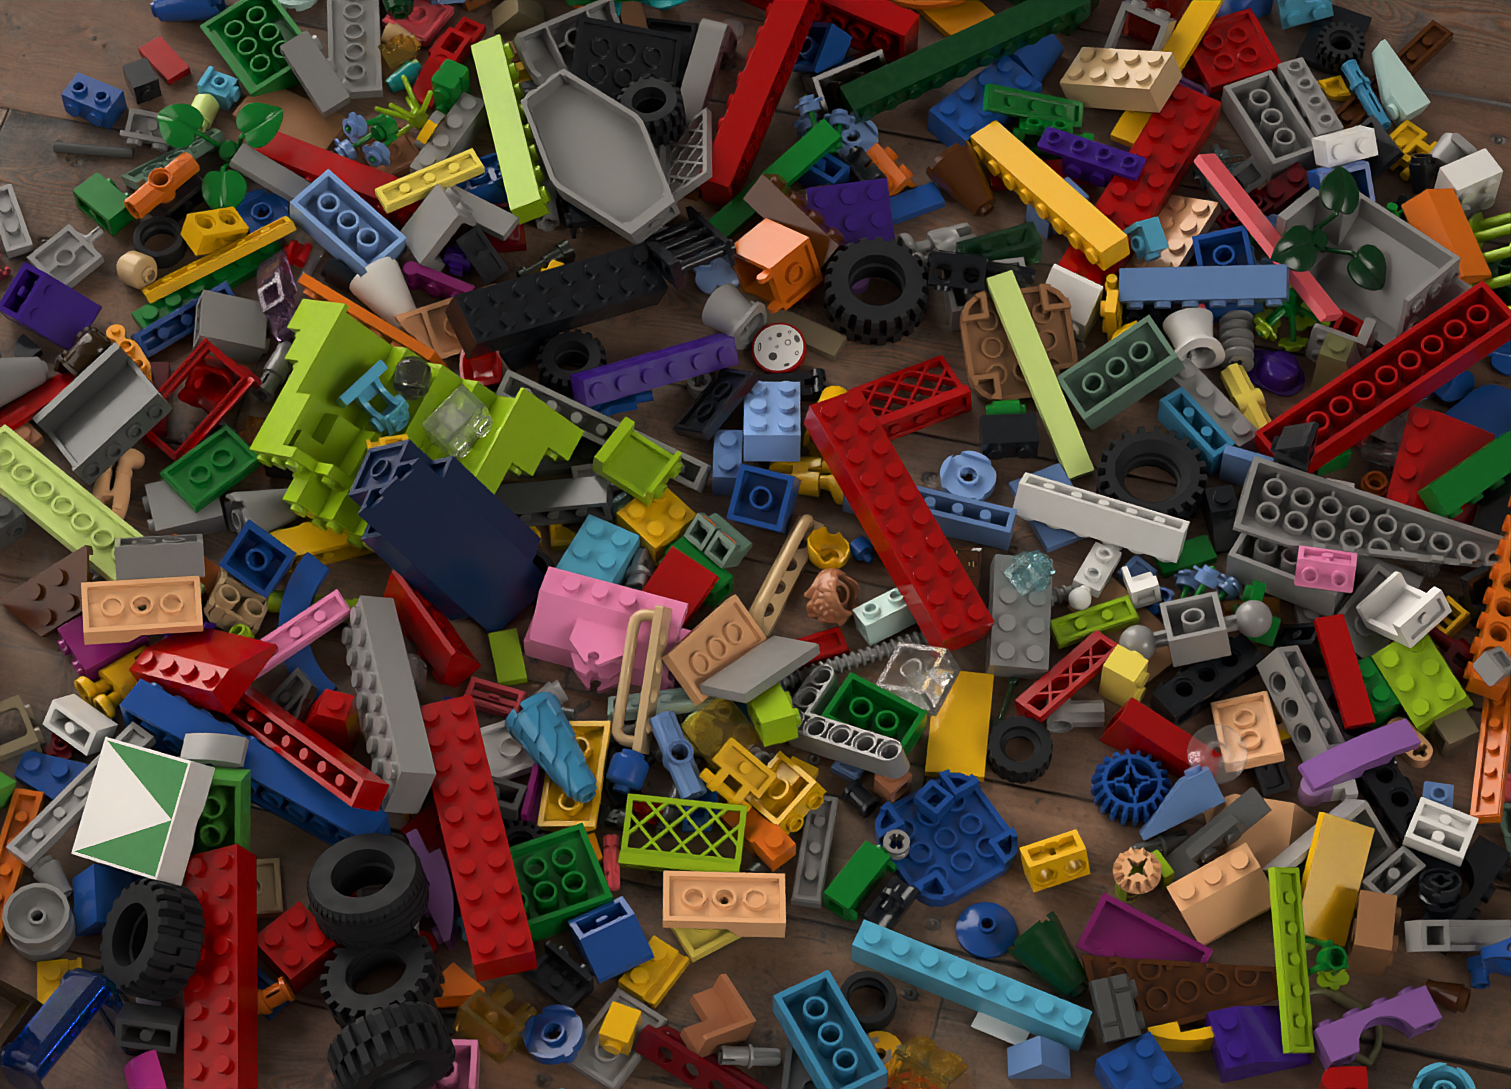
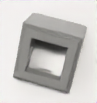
(1493, 666)

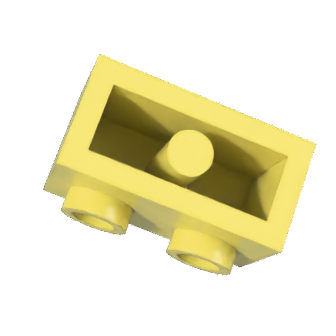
(1124, 676)

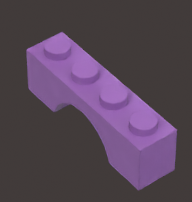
(1409, 1012)

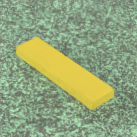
(420, 183)

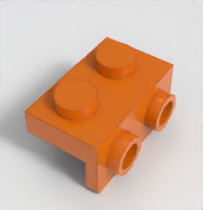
(896, 175)

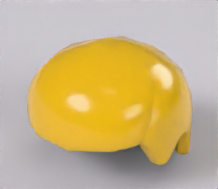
(827, 549)

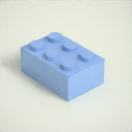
(772, 422)

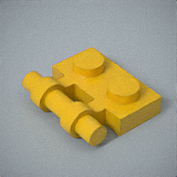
(1409, 139)
(1111, 308)
(743, 768)

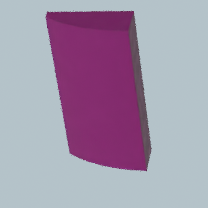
(1128, 933)

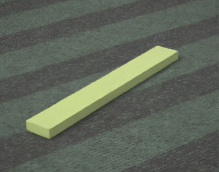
(1039, 375)

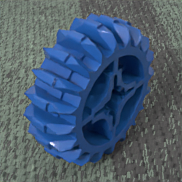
(1116, 795)

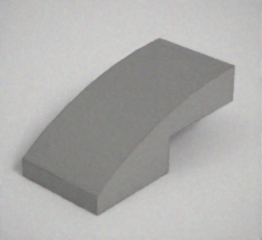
(215, 749)

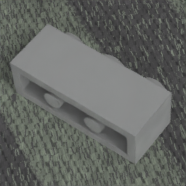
(316, 73)

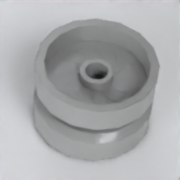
(39, 922)

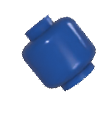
(627, 771)

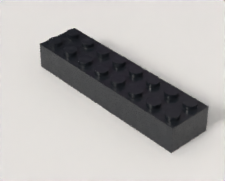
(555, 300)

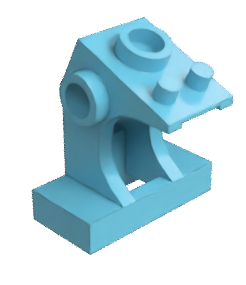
(362, 391)

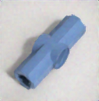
(671, 739)

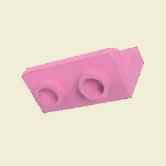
(1325, 569)

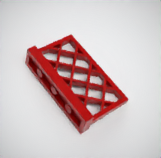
(918, 413)

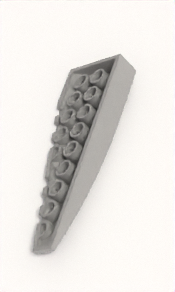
(1316, 512)

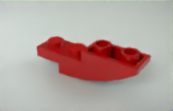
(453, 45)

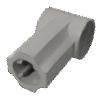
(1076, 714)

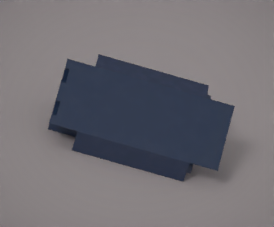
(447, 534)

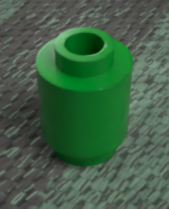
(1005, 407)

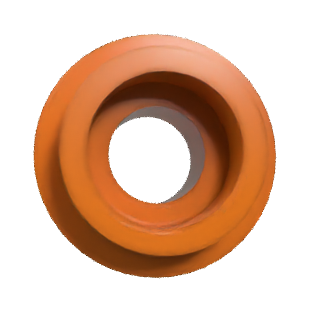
(1375, 478)

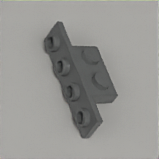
(1218, 834)

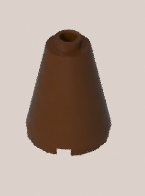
(963, 178)

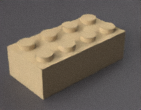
(1121, 79)

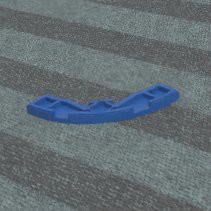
(298, 597)

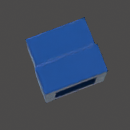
(933, 793)

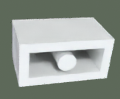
(1344, 146)
(79, 724)

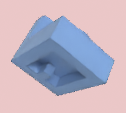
(1439, 793)

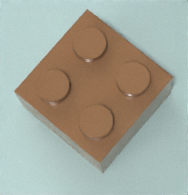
(1373, 933)

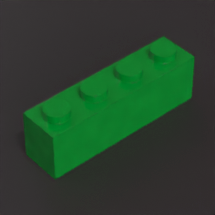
(1469, 478)

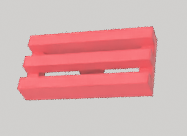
(494, 703)

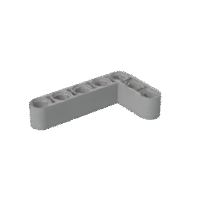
(712, 43)
(840, 740)

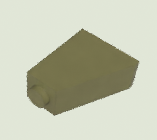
(1334, 359)

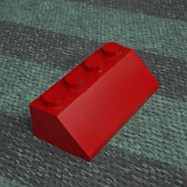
(432, 633)

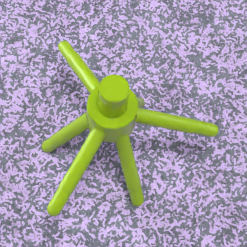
(417, 117)

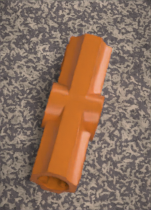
(161, 185)

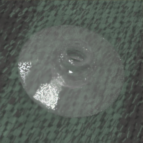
(1234, 752)

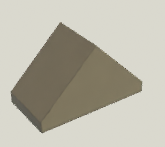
(517, 16)

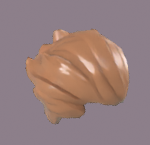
(832, 597)

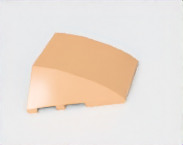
(1272, 832)

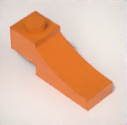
(762, 838)

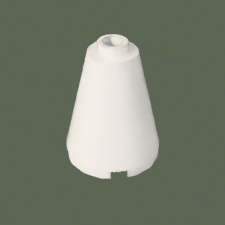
(384, 290)

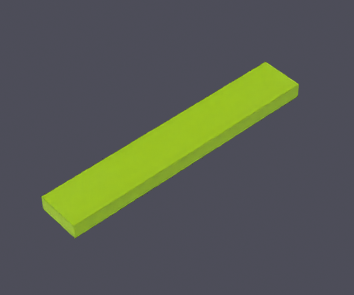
(1291, 960)

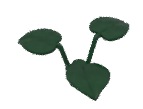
(1299, 244)

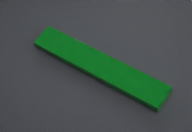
(790, 166)

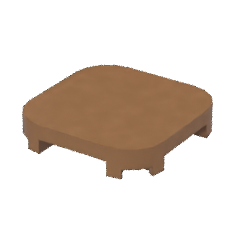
(988, 352)

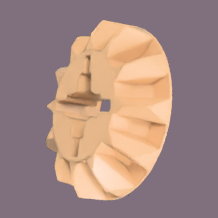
(1137, 883)

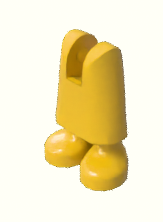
(810, 472)
(113, 678)

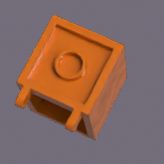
(776, 265)

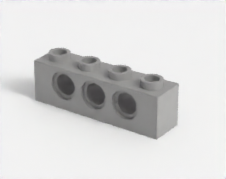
(1308, 97)
(1299, 702)

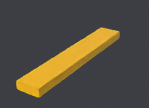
(218, 259)

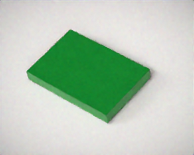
(210, 468)

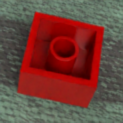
(295, 947)

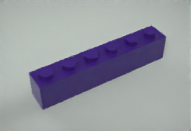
(654, 369)

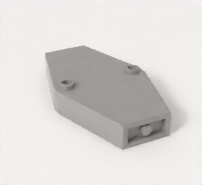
(600, 156)

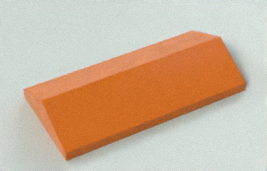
(1443, 220)

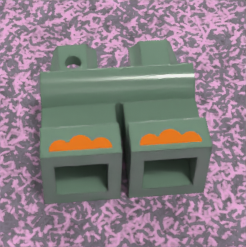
(718, 540)

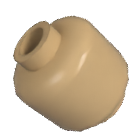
(136, 269)

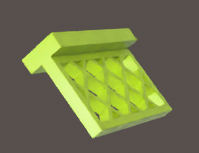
(671, 861)

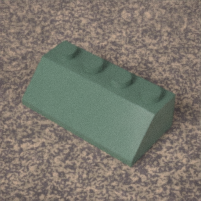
(1120, 373)

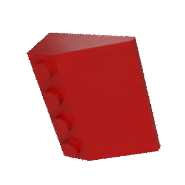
(1430, 448)
(204, 666)

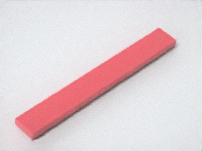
(1264, 233)

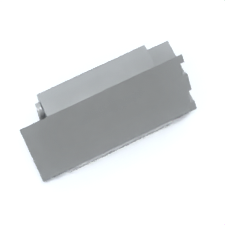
(1418, 269)

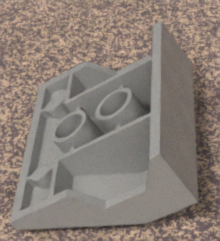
(550, 45)

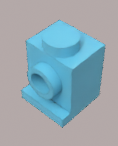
(221, 86)
(1147, 239)

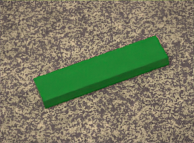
(1028, 104)

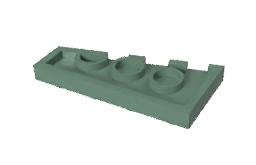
(139, 175)

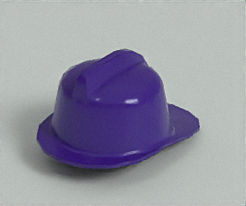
(1277, 372)

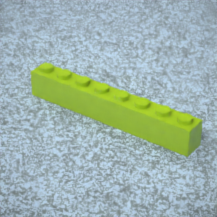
(510, 129)

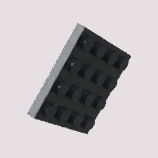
(616, 54)

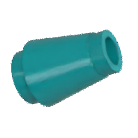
(410, 69)

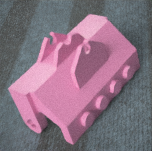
(585, 628)

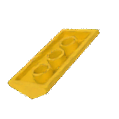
(556, 808)

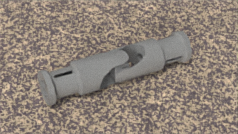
(274, 372)

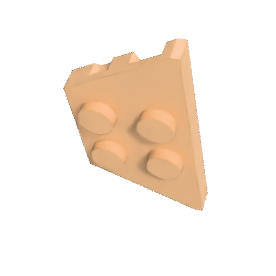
(432, 328)

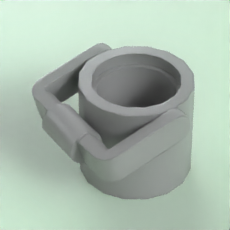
(1449, 149)

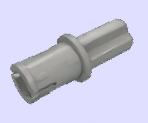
(748, 1056)

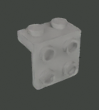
(1364, 340)

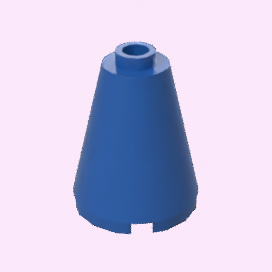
(187, 9)

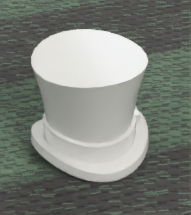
(1193, 338)

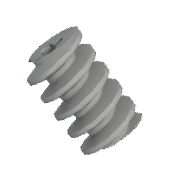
(1237, 338)

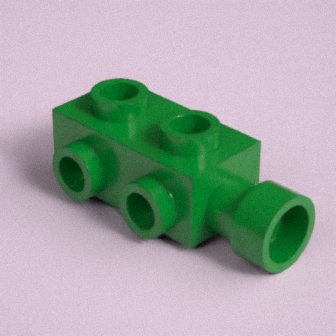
(1032, 128)

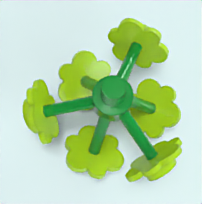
(1299, 318)

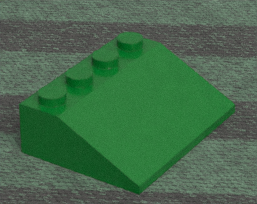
(250, 42)
(558, 880)

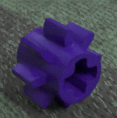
(457, 261)

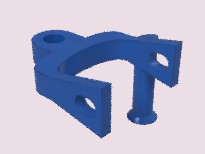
(1492, 960)

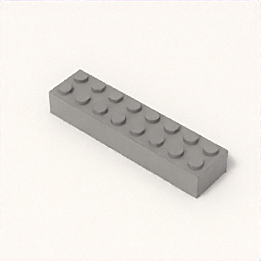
(388, 703)

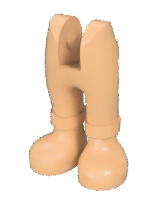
(119, 496)

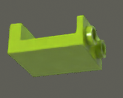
(636, 463)

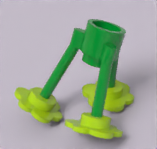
(1330, 964)

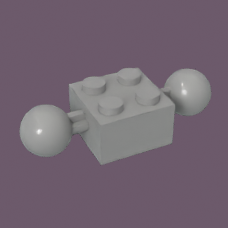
(1197, 629)

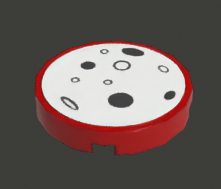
(779, 348)

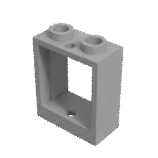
(1139, 8)

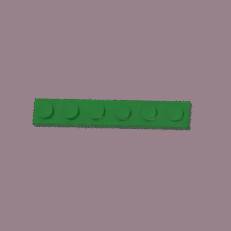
(233, 273)

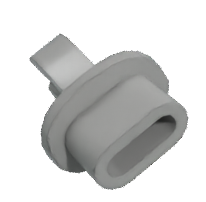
(640, 570)

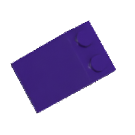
(1249, 1042)

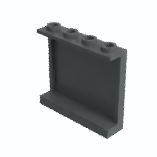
(102, 413)

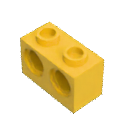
(213, 229)
(1055, 860)

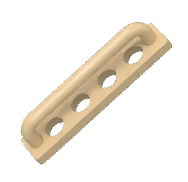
(778, 575)
(652, 677)

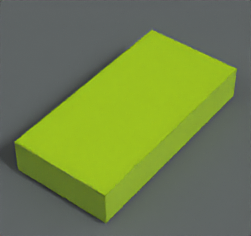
(507, 657)

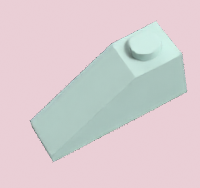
(1397, 88)

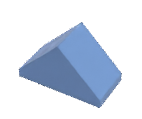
(1038, 1060)

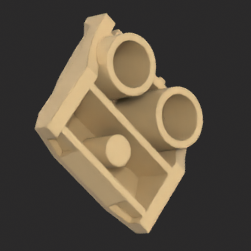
(235, 603)

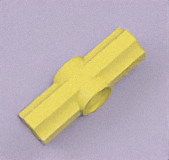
(1244, 395)

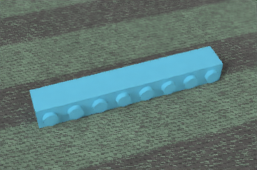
(971, 985)

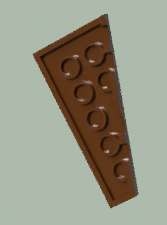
(1186, 989)

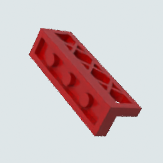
(1065, 677)

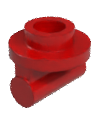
(297, 253)

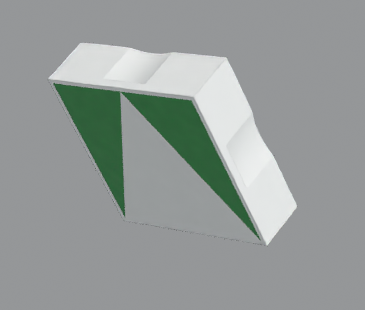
(143, 811)

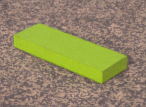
(1102, 617)

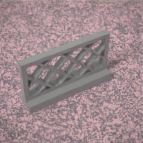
(672, 162)

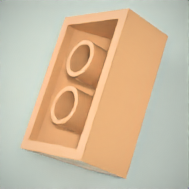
(1222, 894)

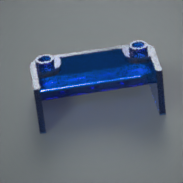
(57, 1026)

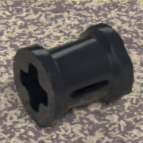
(860, 798)

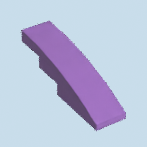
(1359, 754)

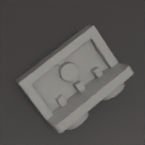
(144, 128)

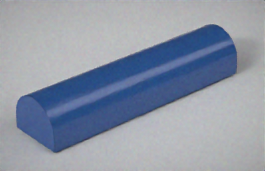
(172, 326)

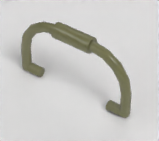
(1351, 1003)

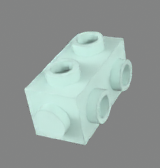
(883, 617)

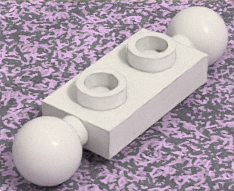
(1094, 574)

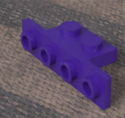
(1089, 159)

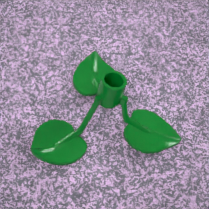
(259, 126)

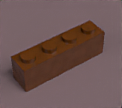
(778, 203)

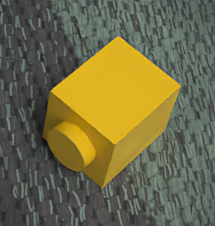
(620, 1029)

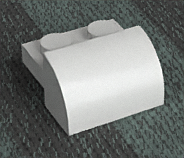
(1440, 831)

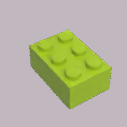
(1422, 681)

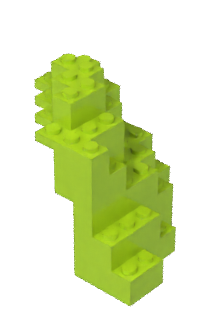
(329, 443)

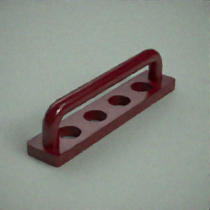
(654, 1038)

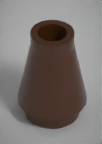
(1449, 995)

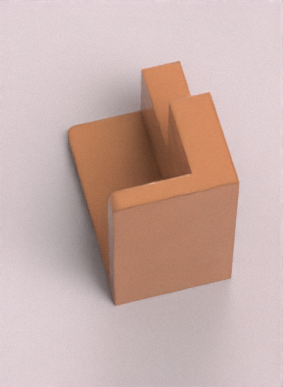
(723, 1018)

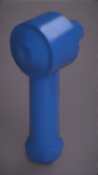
(862, 549)

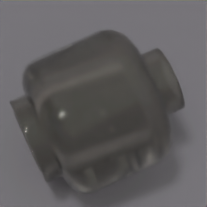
(412, 378)

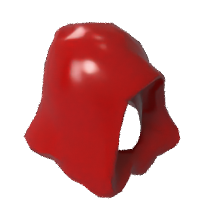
(208, 383)

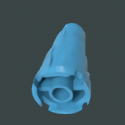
(551, 744)

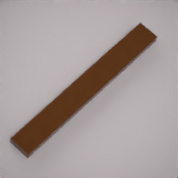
(1413, 56)

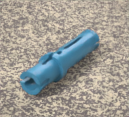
(1361, 87)

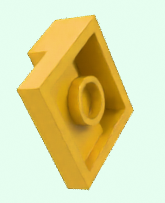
(789, 795)

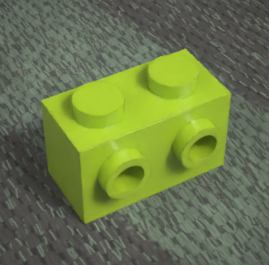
(774, 716)

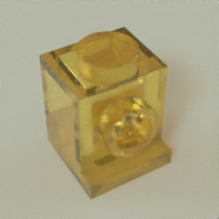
(400, 50)

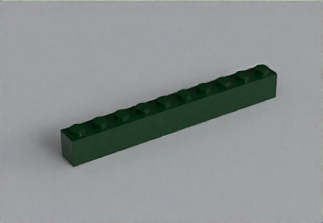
(959, 55)

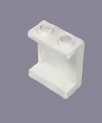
(1402, 610)

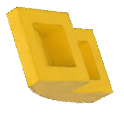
(1172, 1040)

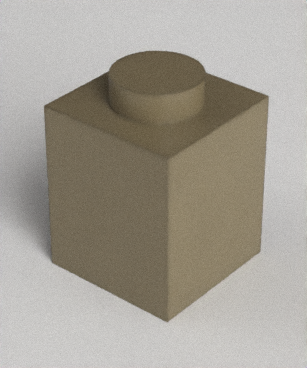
(1454, 732)

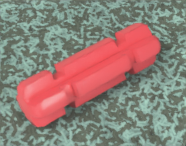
(610, 859)

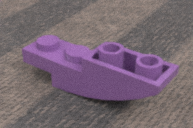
(442, 896)

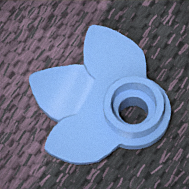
(714, 275)

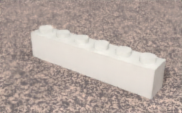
(1100, 518)

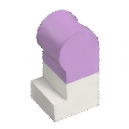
(1333, 793)

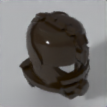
(87, 348)

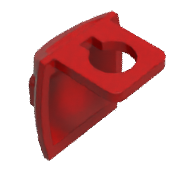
(484, 368)

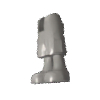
(941, 239)

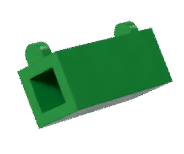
(723, 586)
(857, 880)

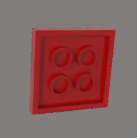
(1233, 51)

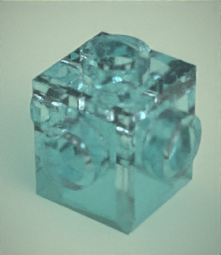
(1030, 572)

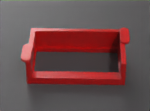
(247, 380)

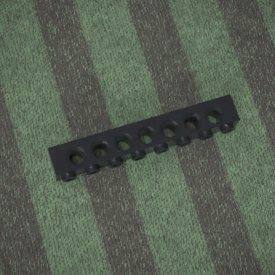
(1382, 795)

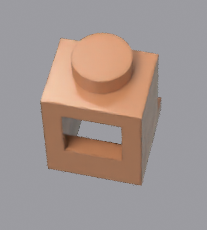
(886, 787)

